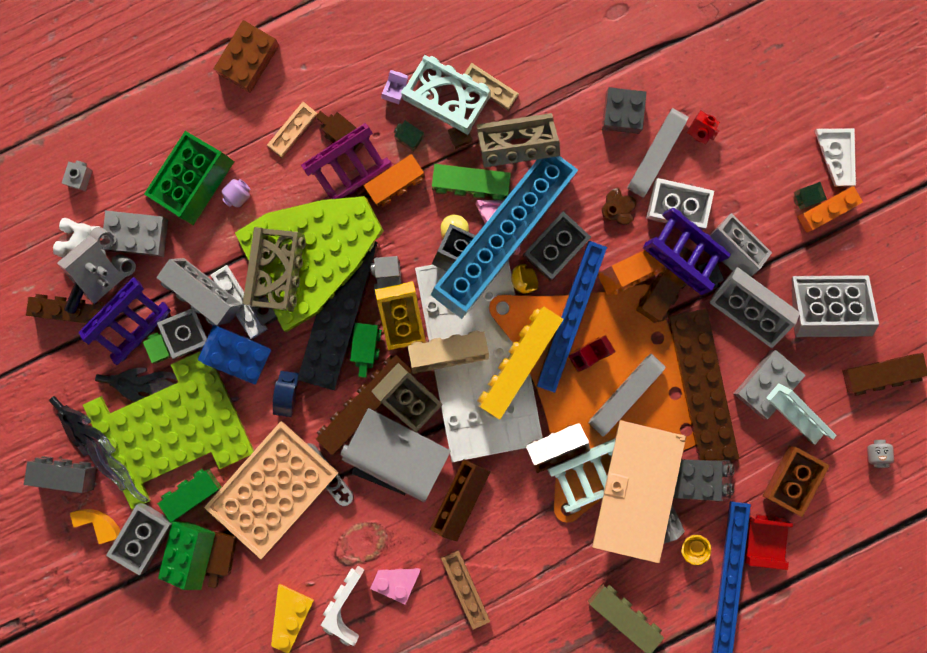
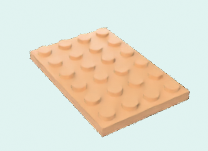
(271, 490)

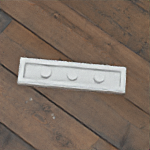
(228, 282)

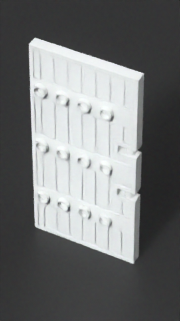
(468, 427)

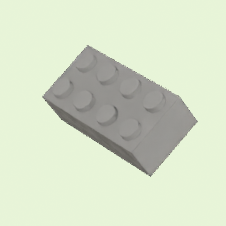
(199, 291)
(754, 307)

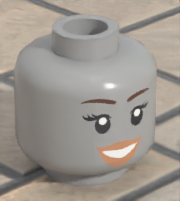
(880, 454)

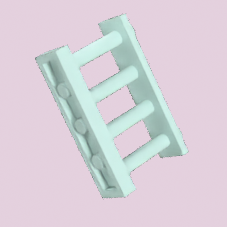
(576, 463)

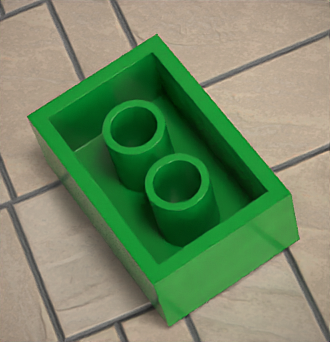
(186, 555)

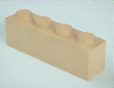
(448, 352)

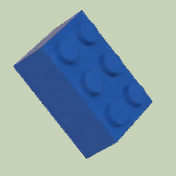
(234, 354)

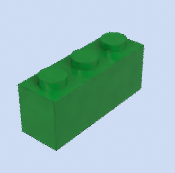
(189, 494)

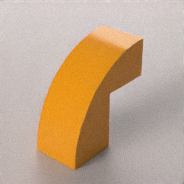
(104, 526)

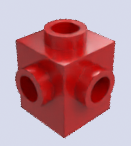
(703, 127)

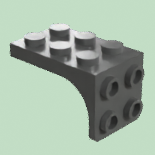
(705, 480)

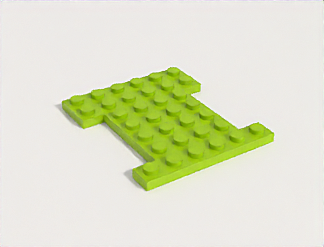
(173, 426)

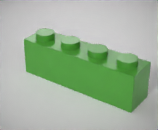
(470, 181)

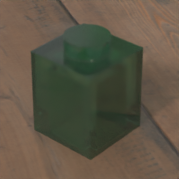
(408, 135)
(809, 196)

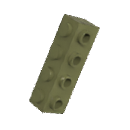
(625, 619)

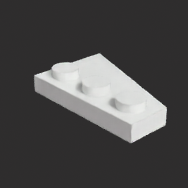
(839, 154)

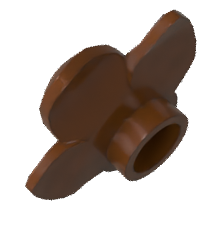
(621, 205)

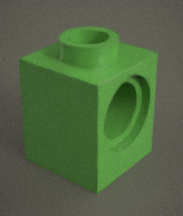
(156, 348)

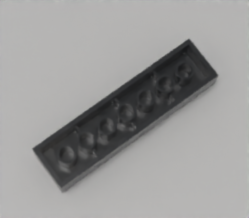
(335, 328)

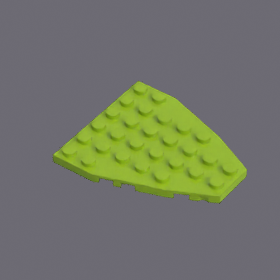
(336, 242)

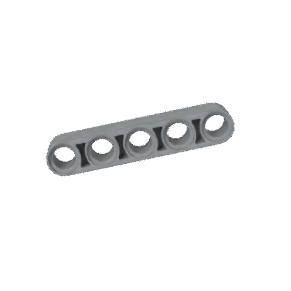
(657, 152)
(626, 395)

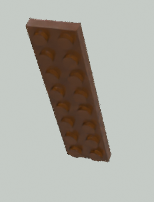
(703, 386)

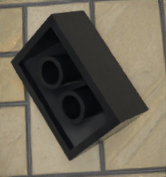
(452, 246)

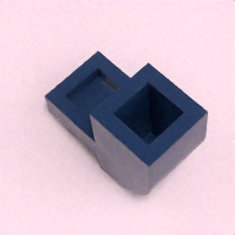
(285, 394)

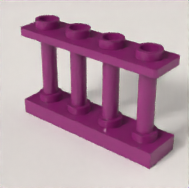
(345, 146)

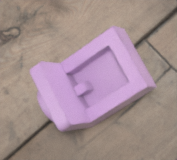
(394, 86)

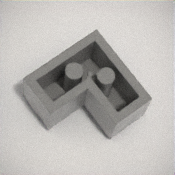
(386, 271)

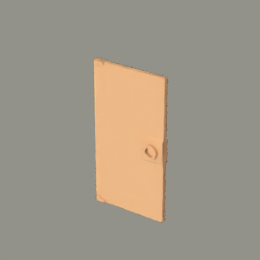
(639, 491)

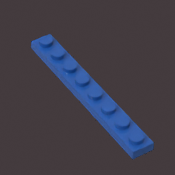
(572, 316)
(731, 577)

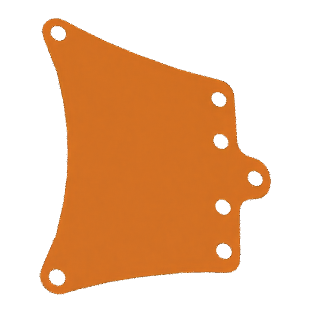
(585, 392)

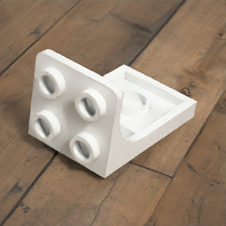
(333, 621)

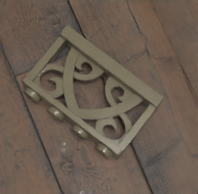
(533, 128)
(257, 261)

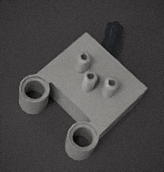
(92, 270)

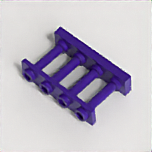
(675, 263)
(112, 309)

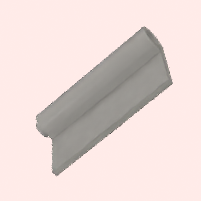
(395, 455)

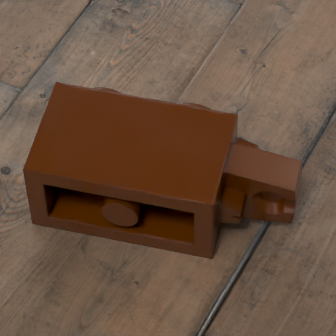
(336, 128)
(221, 557)

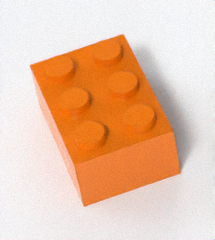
(630, 272)

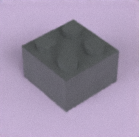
(624, 110)

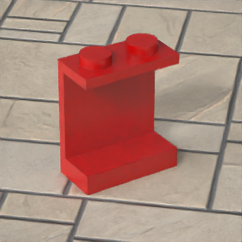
(767, 542)

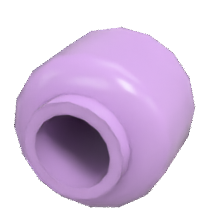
(236, 193)

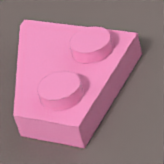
(395, 583)

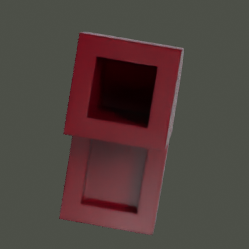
(591, 353)

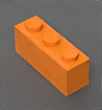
(394, 181)
(830, 209)

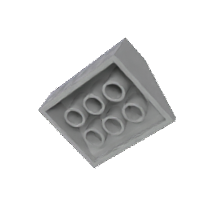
(834, 306)

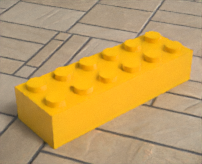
(520, 362)

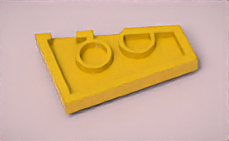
(289, 617)

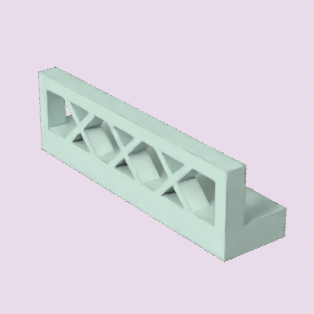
(799, 414)

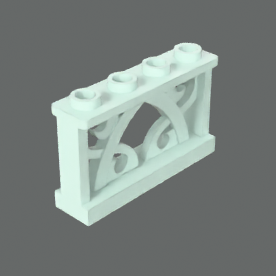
(455, 118)

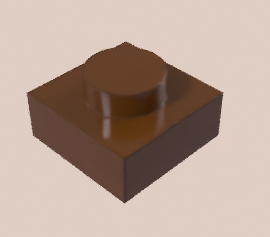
(459, 138)

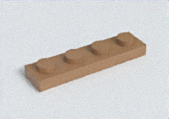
(465, 589)

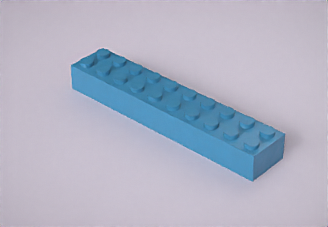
(503, 234)

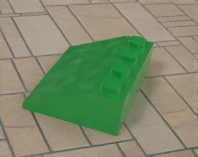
(189, 177)

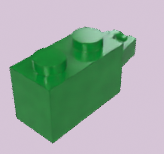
(364, 347)

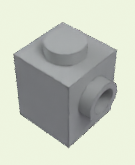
(77, 175)

